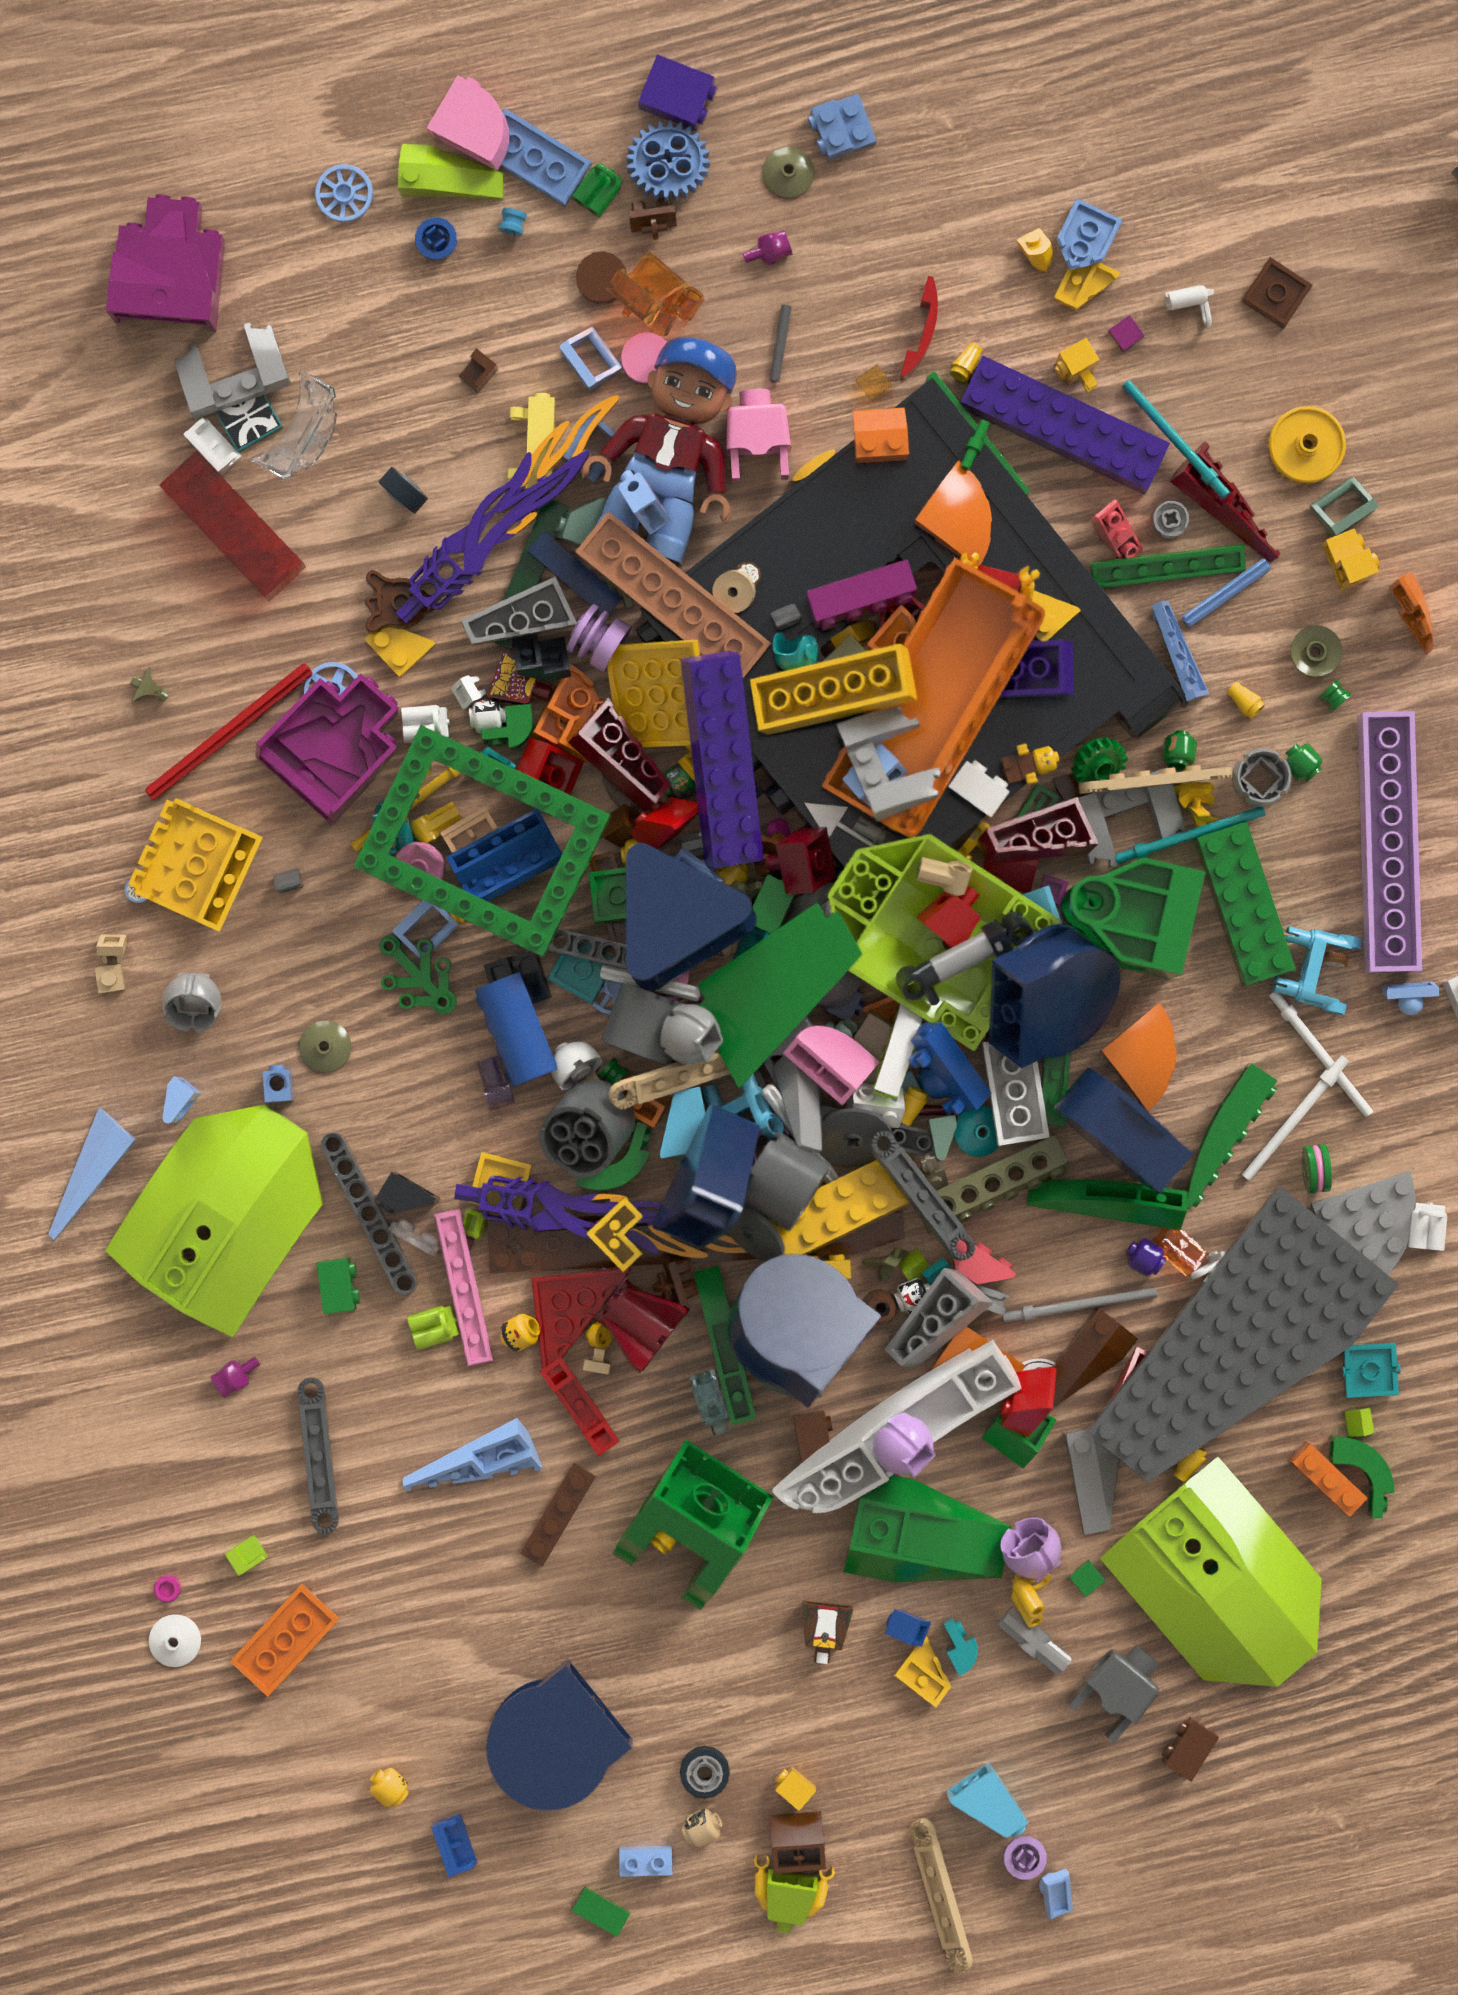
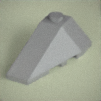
(802, 1102)
(1093, 1479)

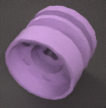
(598, 637)

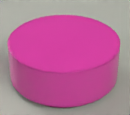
(778, 825)
(167, 1588)

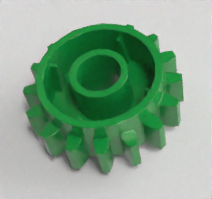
(1098, 760)

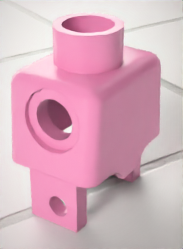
(757, 429)

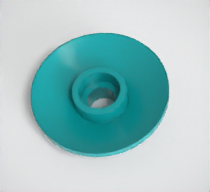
(967, 1129)

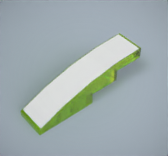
(896, 1053)

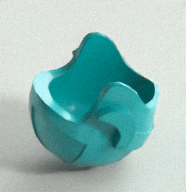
(796, 652)

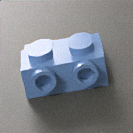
(841, 127)

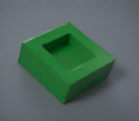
(1087, 1578)

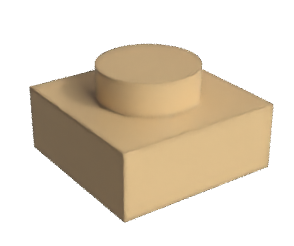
(110, 978)

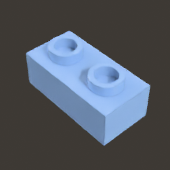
(645, 1861)

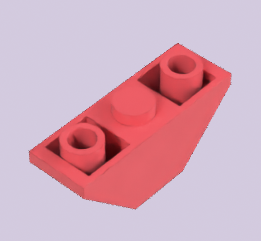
(1116, 531)
(981, 1266)

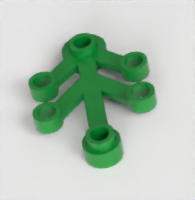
(420, 977)

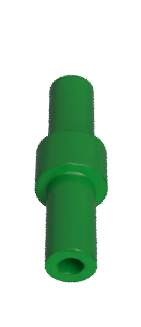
(975, 445)

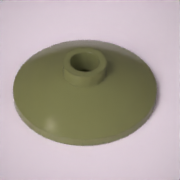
(791, 184)
(1329, 651)
(338, 1050)

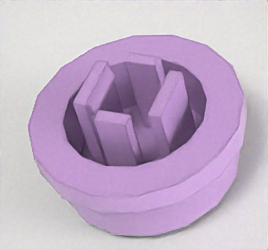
(1025, 1857)

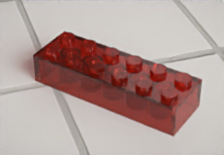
(232, 525)

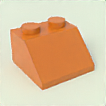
(880, 435)

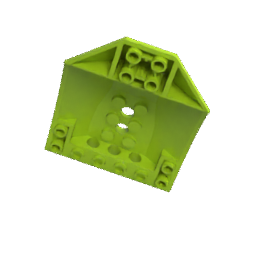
(880, 908)
(253, 1187)
(1248, 1619)

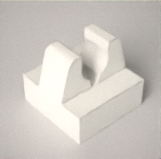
(466, 691)

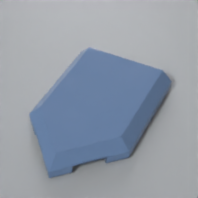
(1087, 235)

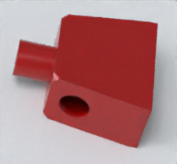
(952, 916)

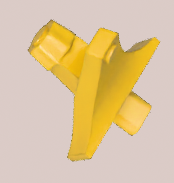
(1189, 790)
(1199, 813)

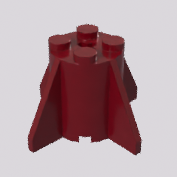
(640, 1322)

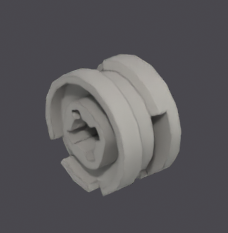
(1170, 520)
(997, 1297)

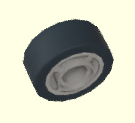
(403, 490)
(700, 1786)

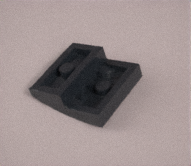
(541, 658)
(531, 971)

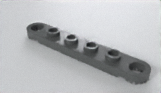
(921, 1195)
(318, 1455)

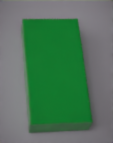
(601, 1911)

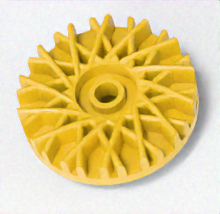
(1295, 460)

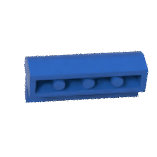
(506, 857)
(515, 1029)

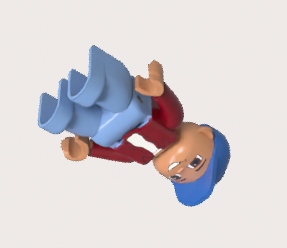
(690, 389)

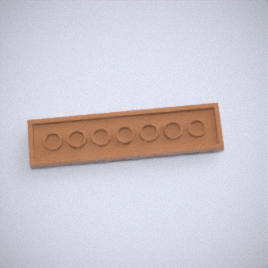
(669, 592)

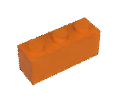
(1327, 1479)

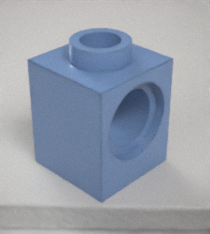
(284, 1094)

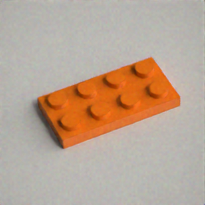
(284, 1640)

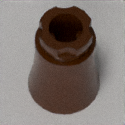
(882, 1296)

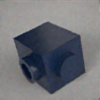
(851, 1007)

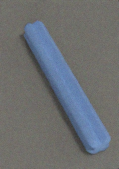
(1226, 592)

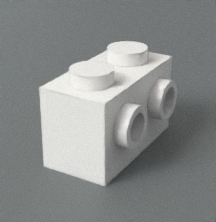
(979, 788)
(889, 1109)

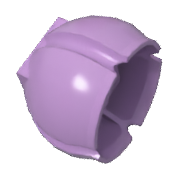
(904, 1445)
(1031, 1548)

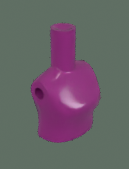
(770, 248)
(233, 1376)

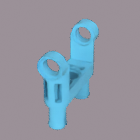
(1315, 944)
(752, 1101)

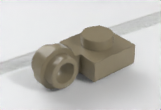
(933, 1171)

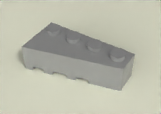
(524, 614)
(939, 1316)

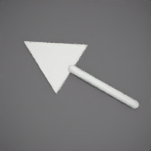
(829, 817)

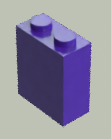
(677, 92)

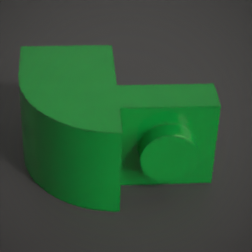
(518, 729)

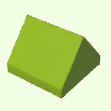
(474, 1223)
(913, 1265)
(1359, 1422)

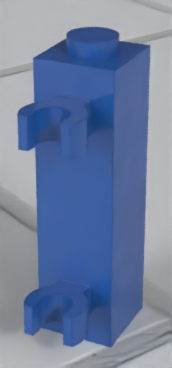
(949, 1063)

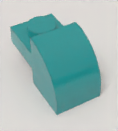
(964, 1651)

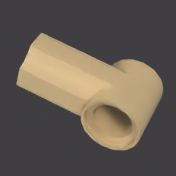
(952, 876)

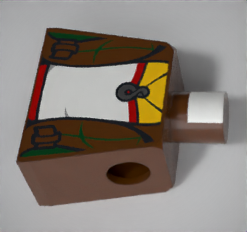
(825, 1627)

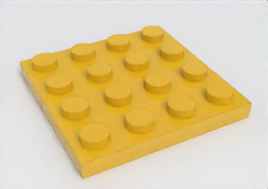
(650, 690)

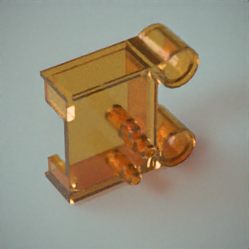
(655, 294)

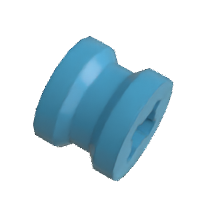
(512, 222)

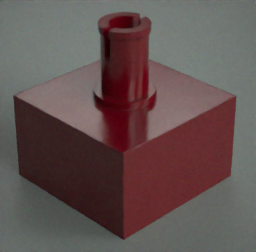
(804, 860)

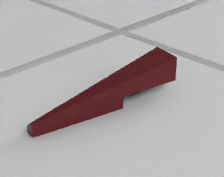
(1231, 511)

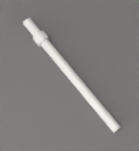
(1289, 1014)
(1328, 1079)

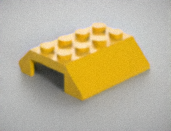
(195, 863)

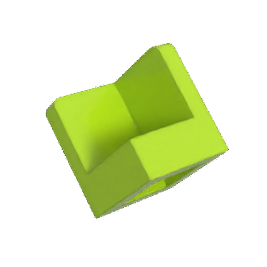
(246, 1555)

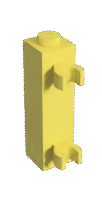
(541, 423)

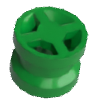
(1335, 695)
(613, 1072)

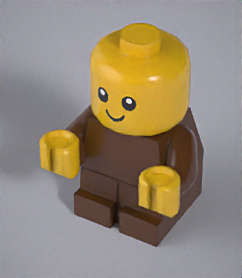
(1026, 765)

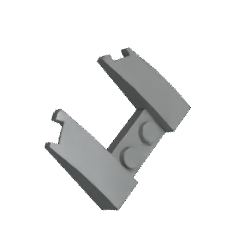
(265, 378)
(884, 796)
(1160, 801)

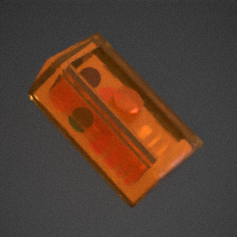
(1180, 1249)

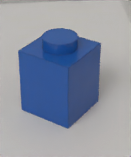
(907, 1627)

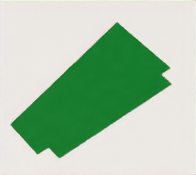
(776, 986)

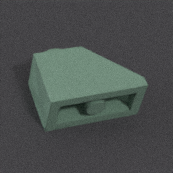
(579, 522)

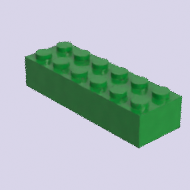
(1244, 904)

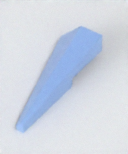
(101, 1152)
(495, 1452)

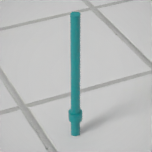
(1208, 475)
(1142, 850)

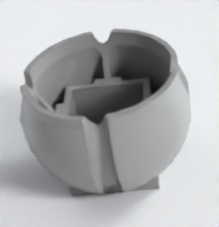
(1272, 764)
(191, 1002)
(690, 1034)

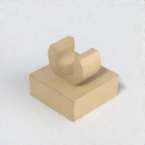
(111, 946)
(597, 1364)

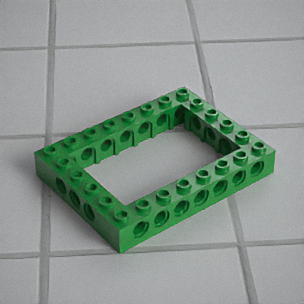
(588, 831)

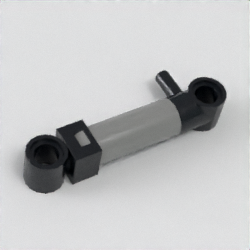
(992, 941)

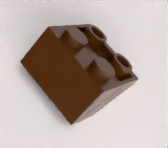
(797, 1842)

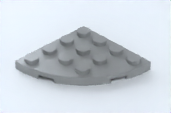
(1373, 1218)

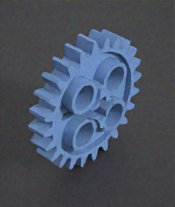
(662, 140)

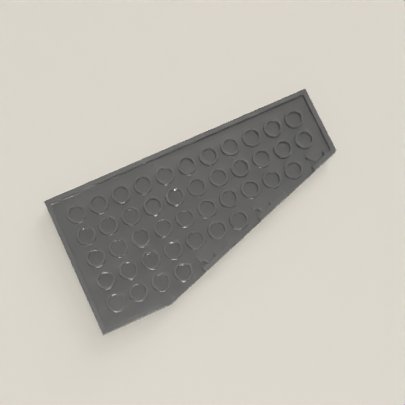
(1253, 1328)

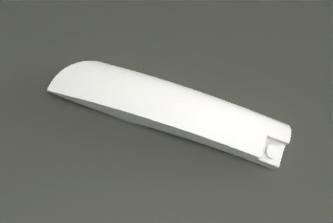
(938, 1398)

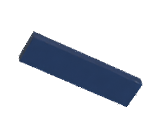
(573, 573)

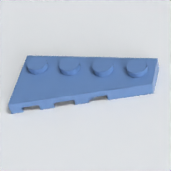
(1181, 656)

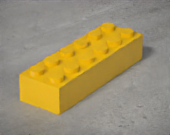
(833, 689)
(843, 1209)

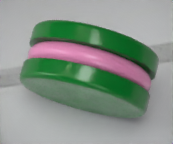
(1316, 1168)

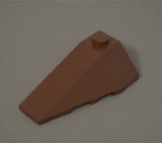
(1090, 1353)

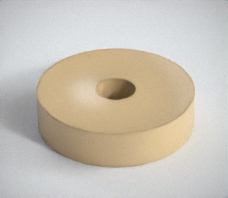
(744, 586)

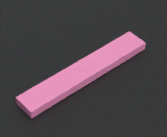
(463, 1287)

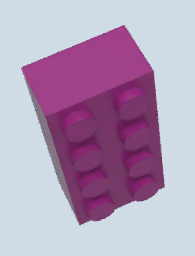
(861, 594)

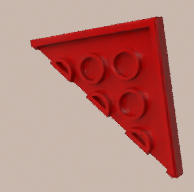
(568, 1305)

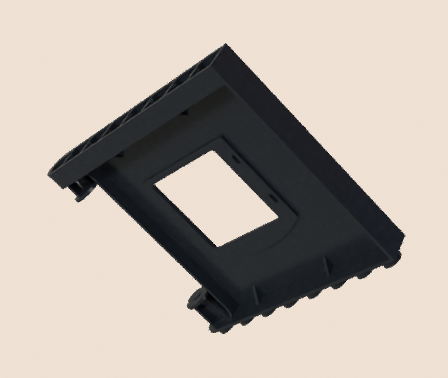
(863, 519)

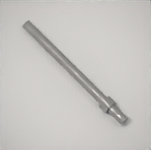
(1029, 1313)

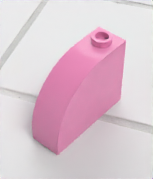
(472, 123)
(831, 1060)

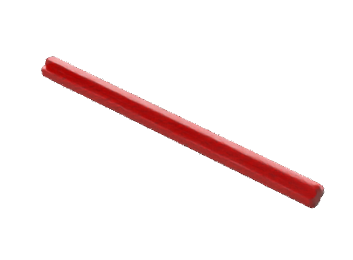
(228, 731)

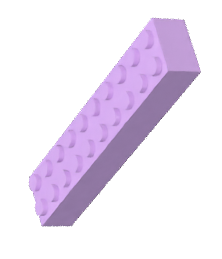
(1389, 842)

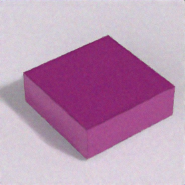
(1126, 333)
(1057, 887)

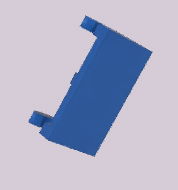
(454, 1845)

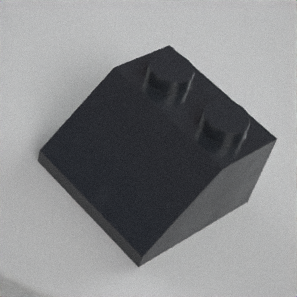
(403, 1194)

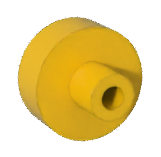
(598, 1336)

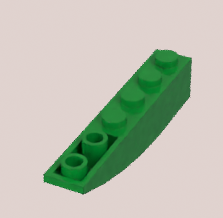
(1228, 1127)
(1113, 1201)
(730, 1371)

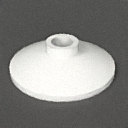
(184, 1631)

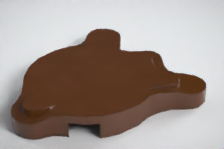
(389, 598)

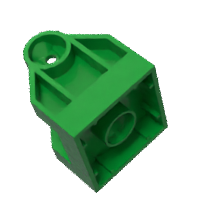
(1139, 914)
(677, 1510)

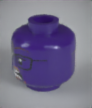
(1145, 1257)

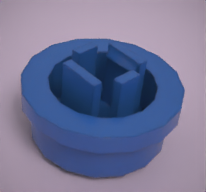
(436, 238)

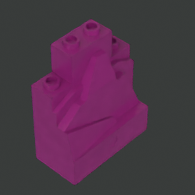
(167, 266)
(331, 744)

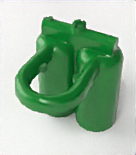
(598, 189)

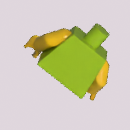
(790, 1896)

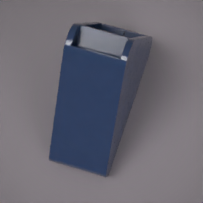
(677, 917)
(710, 1180)

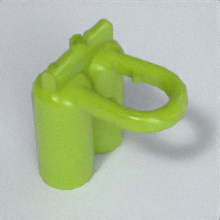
(433, 1326)

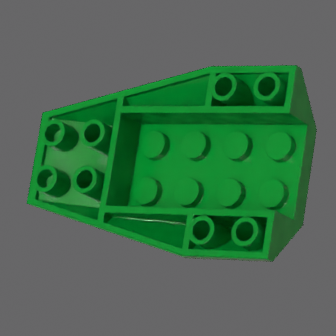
(922, 1535)

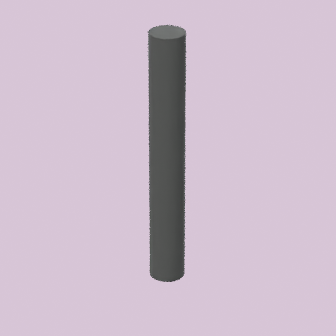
(780, 343)

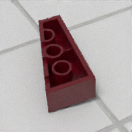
(619, 756)
(1041, 834)

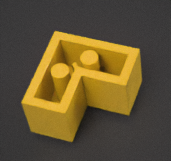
(1349, 560)
(611, 1237)

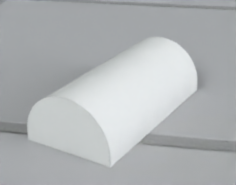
(1014, 1098)

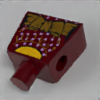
(513, 688)

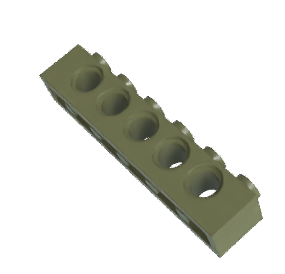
(999, 1172)

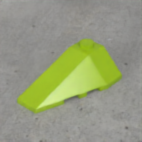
(437, 173)

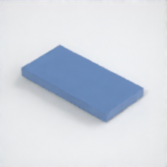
(542, 160)

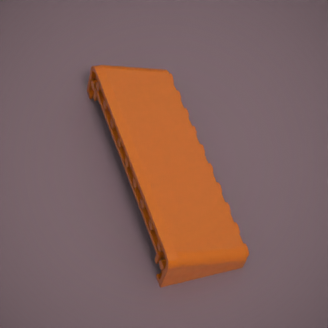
(960, 665)

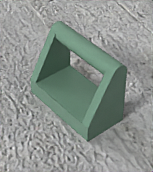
(1335, 529)
(942, 1134)

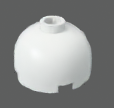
(574, 1062)

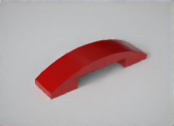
(930, 301)
(579, 1405)

